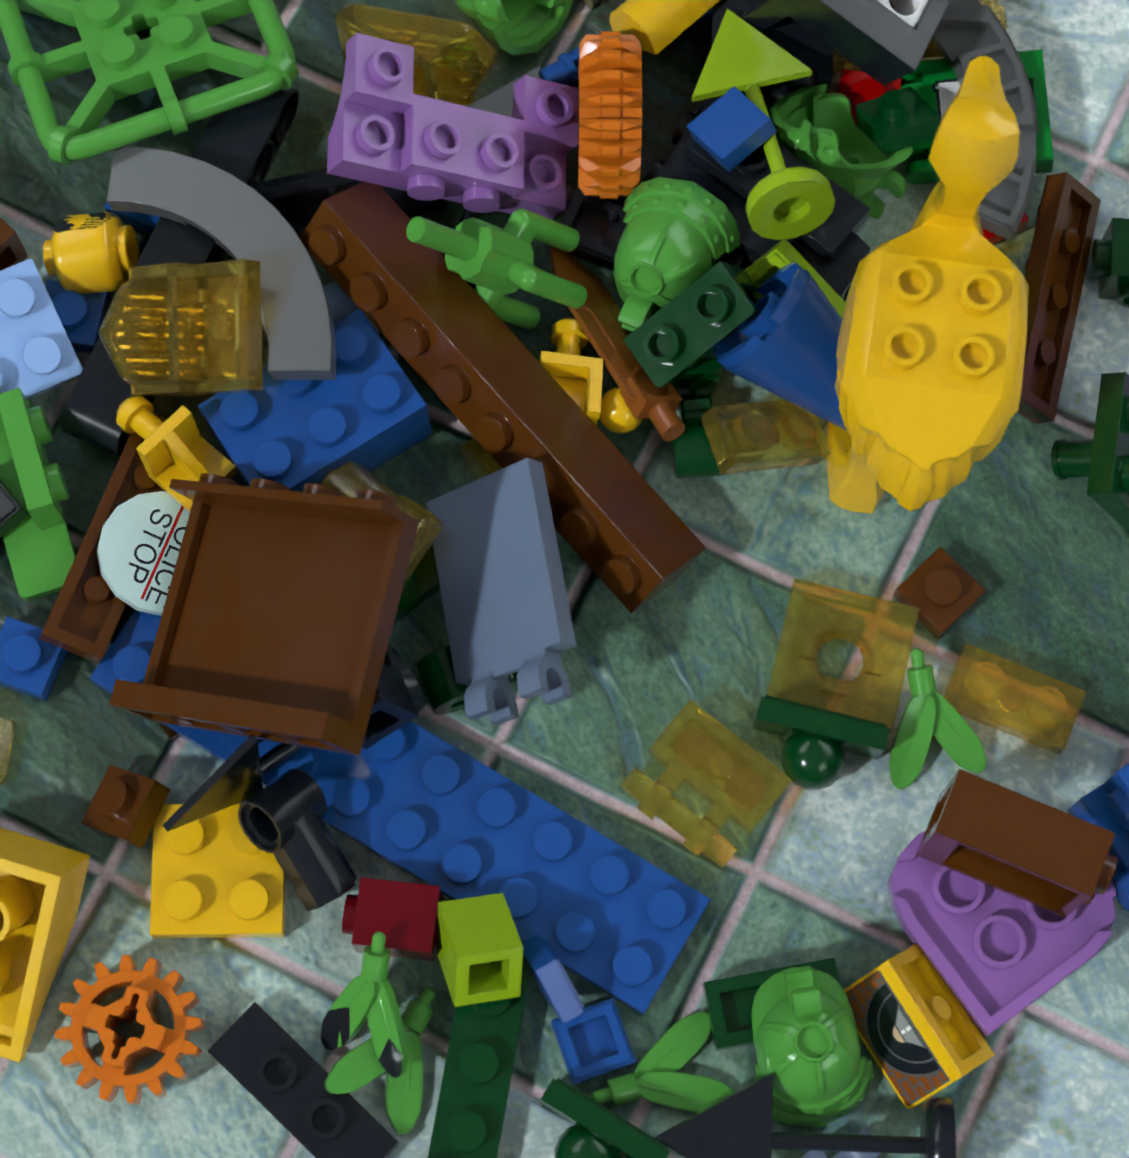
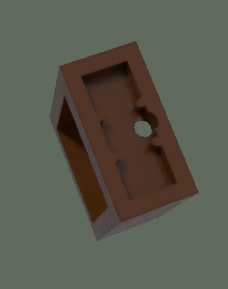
(1018, 845)

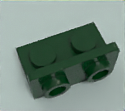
(693, 323)

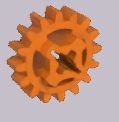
(118, 1060)

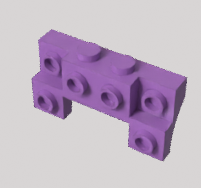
(446, 148)

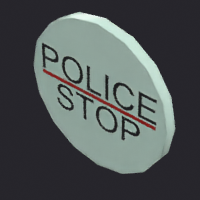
(142, 548)

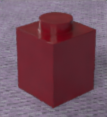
(398, 910)

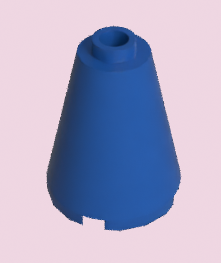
(790, 344)

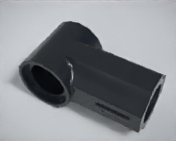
(289, 824)

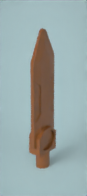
(601, 326)

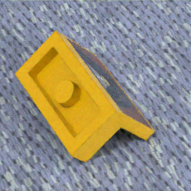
(915, 1027)

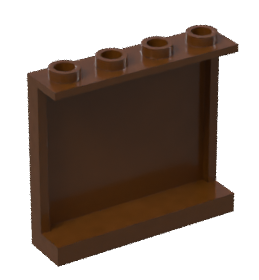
(276, 613)

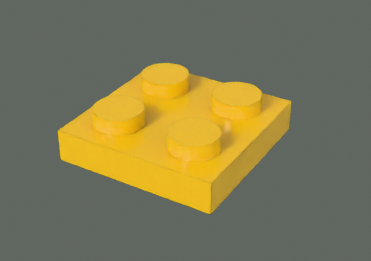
(213, 881)

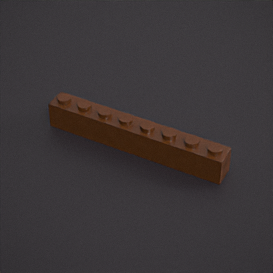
(501, 392)

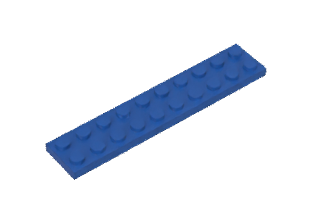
(479, 836)

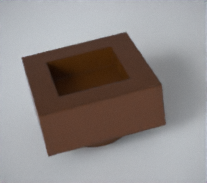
(940, 592)
(125, 806)

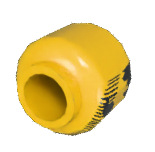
(91, 252)

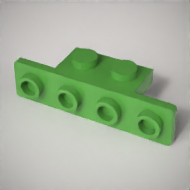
(41, 542)

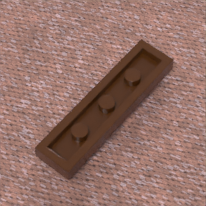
(1055, 286)
(86, 606)

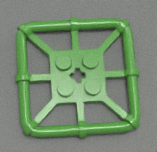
(130, 65)

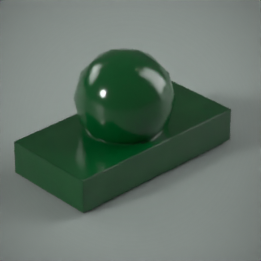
(818, 739)
(595, 1128)

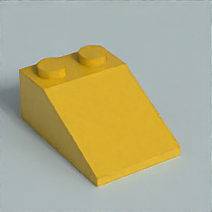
(37, 913)

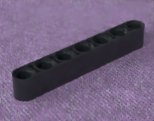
(236, 141)

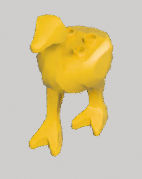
(934, 325)

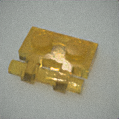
(717, 767)

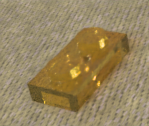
(764, 436)
(1013, 698)

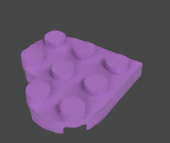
(988, 943)

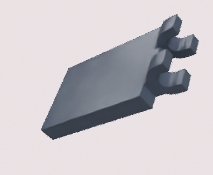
(503, 590)

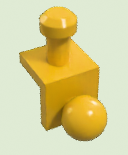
(583, 377)
(171, 447)

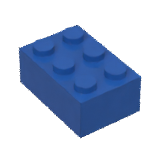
(310, 427)

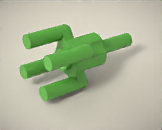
(503, 260)

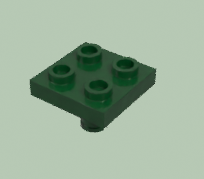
(1106, 455)

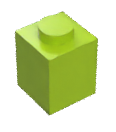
(479, 949)

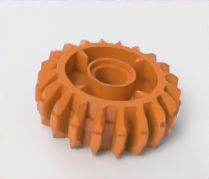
(609, 114)

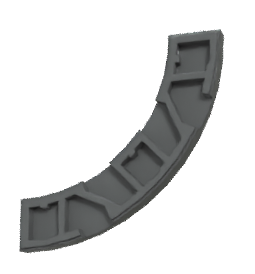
(975, 31)
(246, 228)

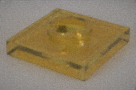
(874, 625)

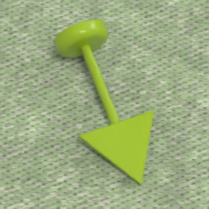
(788, 199)

